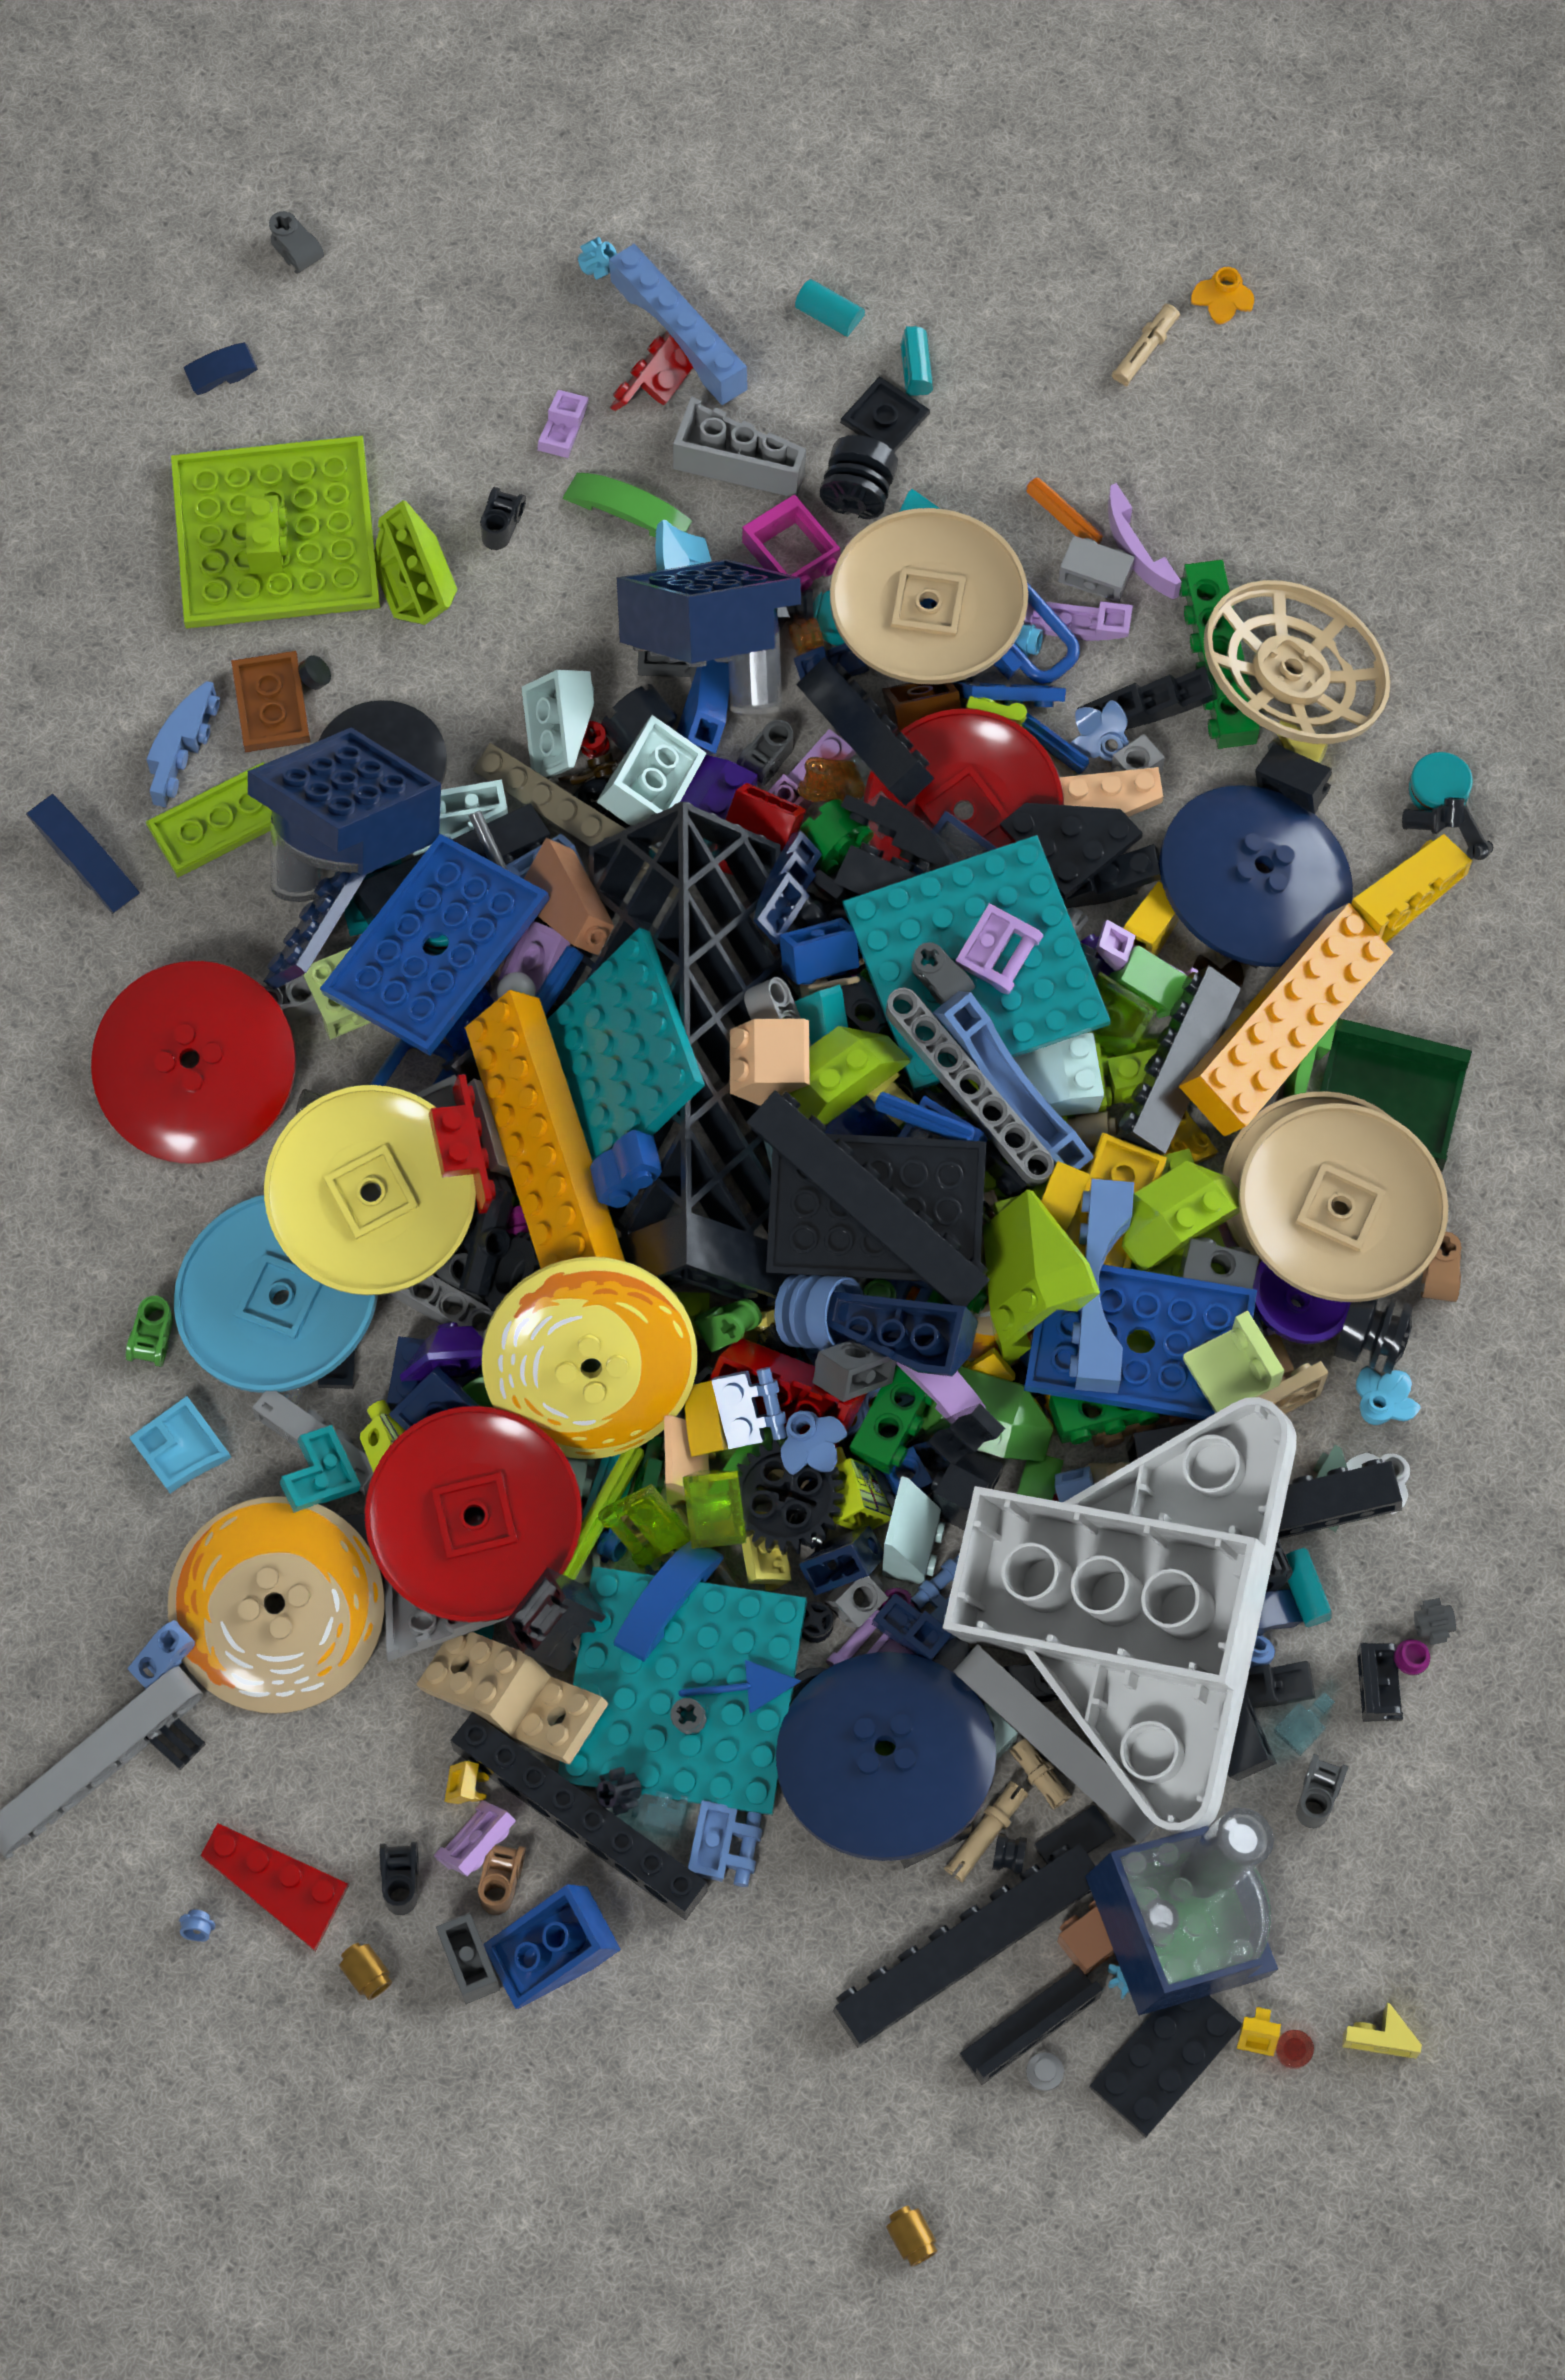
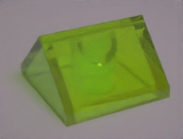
(1129, 1018)
(714, 1508)

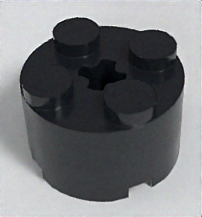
(633, 713)

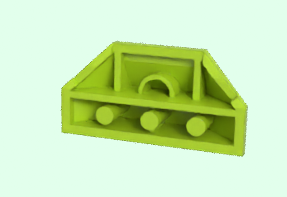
(412, 567)
(846, 1069)
(1174, 1210)

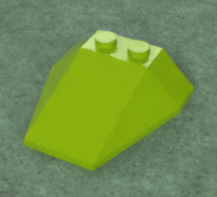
(1031, 1272)

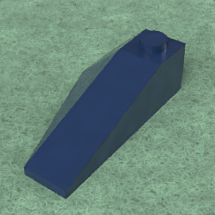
(913, 1333)

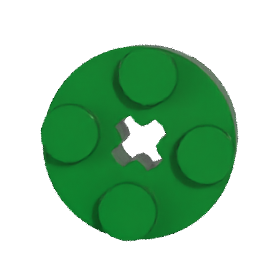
(833, 835)

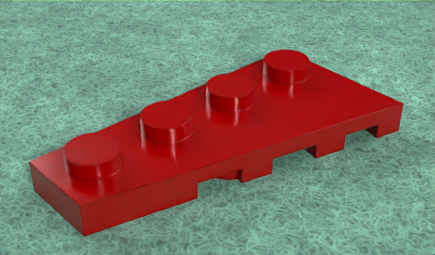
(284, 1887)

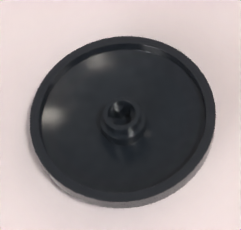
(399, 730)

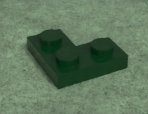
(651, 1466)

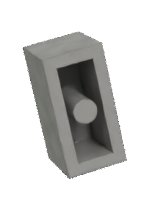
(1096, 568)

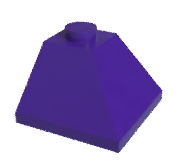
(450, 1348)

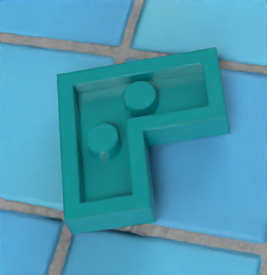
(328, 1472)

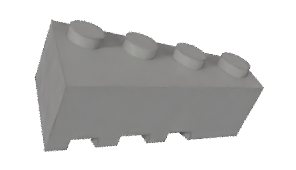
(736, 452)

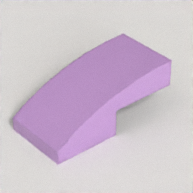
(563, 423)

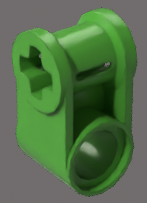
(727, 1323)
(150, 1338)

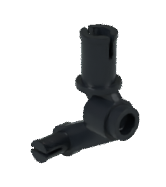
(1450, 814)

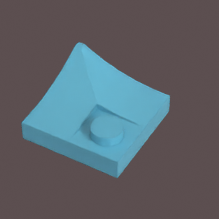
(678, 548)
(179, 1445)

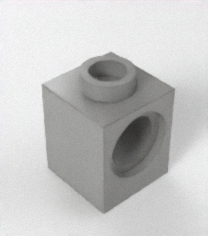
(1138, 751)
(843, 1605)

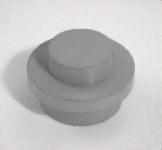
(1044, 2071)

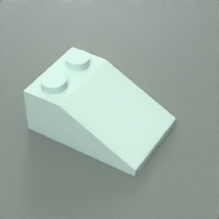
(557, 718)
(651, 773)
(1066, 1075)
(911, 1535)

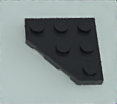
(1074, 838)

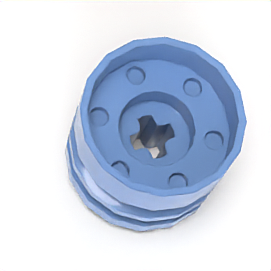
(804, 1307)

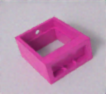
(781, 518)

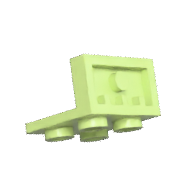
(336, 1018)
(1235, 1364)

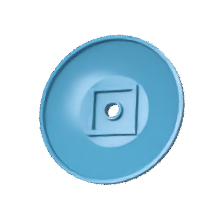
(230, 1314)

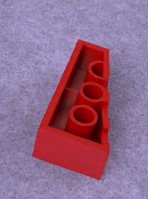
(794, 1382)

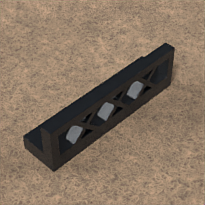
(1030, 2025)

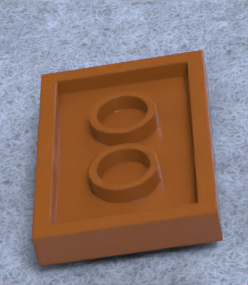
(270, 701)

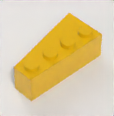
(1412, 887)

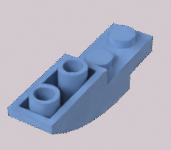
(181, 733)

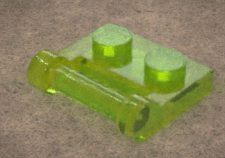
(652, 1518)

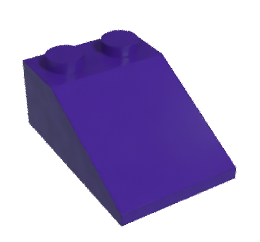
(716, 784)

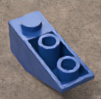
(706, 707)

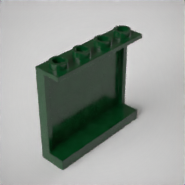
(1403, 1076)

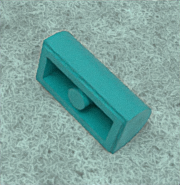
(829, 307)
(916, 361)
(1307, 1589)

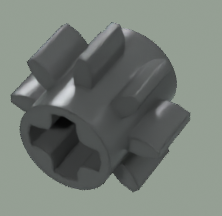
(1435, 1621)

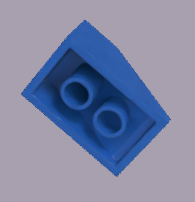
(551, 1945)

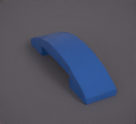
(663, 1598)

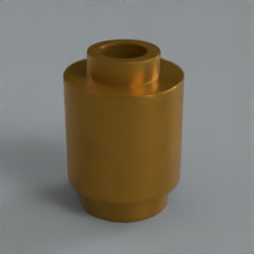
(365, 1970)
(912, 2235)

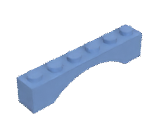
(710, 356)
(978, 1038)
(1099, 1352)

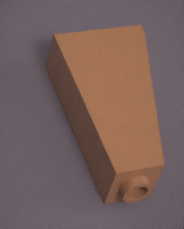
(573, 903)

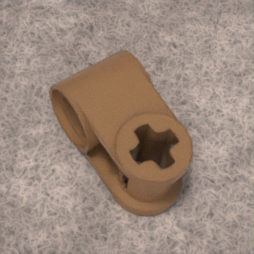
(1443, 1274)
(500, 1870)

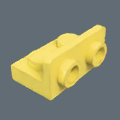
(764, 1567)

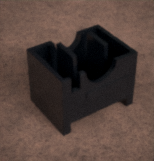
(552, 1618)

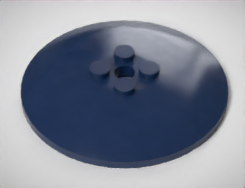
(1223, 896)
(897, 1801)

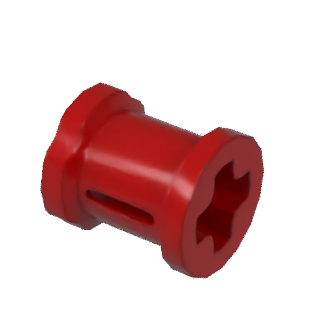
(601, 741)

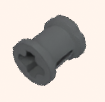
(689, 1727)

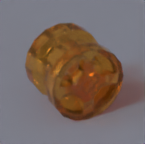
(806, 636)

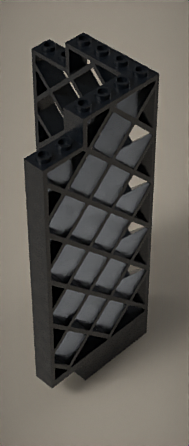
(687, 1247)

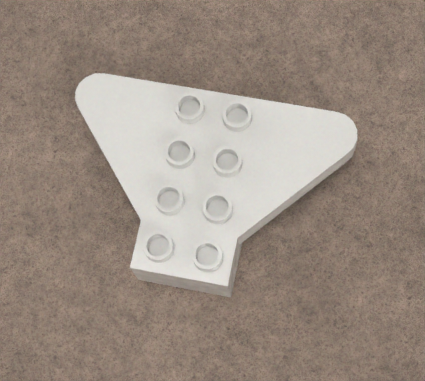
(1141, 1599)

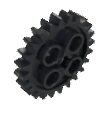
(775, 1525)

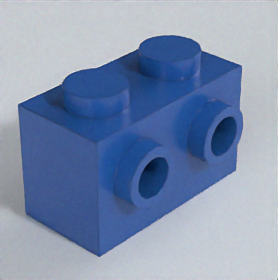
(819, 951)

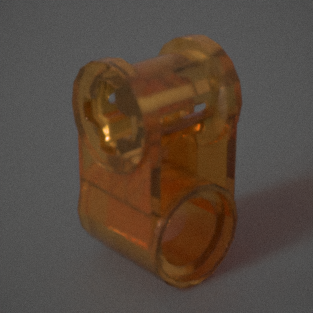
(831, 780)

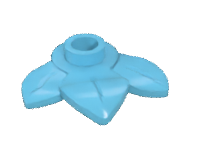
(1390, 1392)

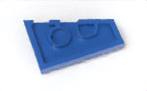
(1017, 693)

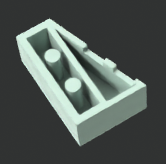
(465, 800)

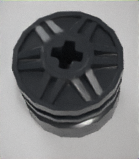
(858, 476)
(1375, 1332)

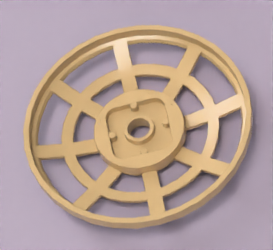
(1286, 651)

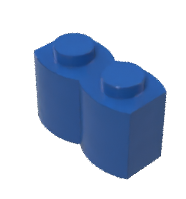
(625, 1169)

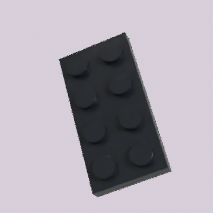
(1164, 2060)

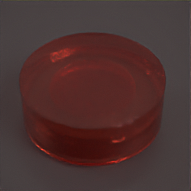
(1294, 2049)

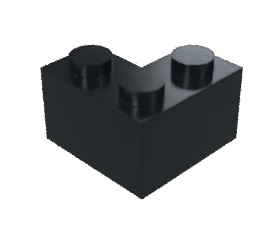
(955, 1487)

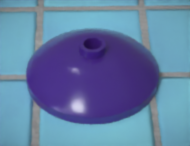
(1309, 1324)

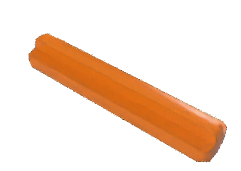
(1062, 510)

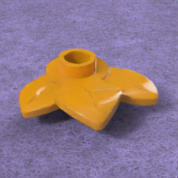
(1221, 298)

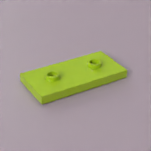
(210, 825)

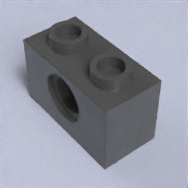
(1237, 1262)
(852, 1370)
(468, 1958)

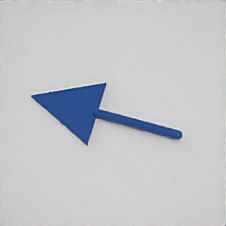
(762, 1686)

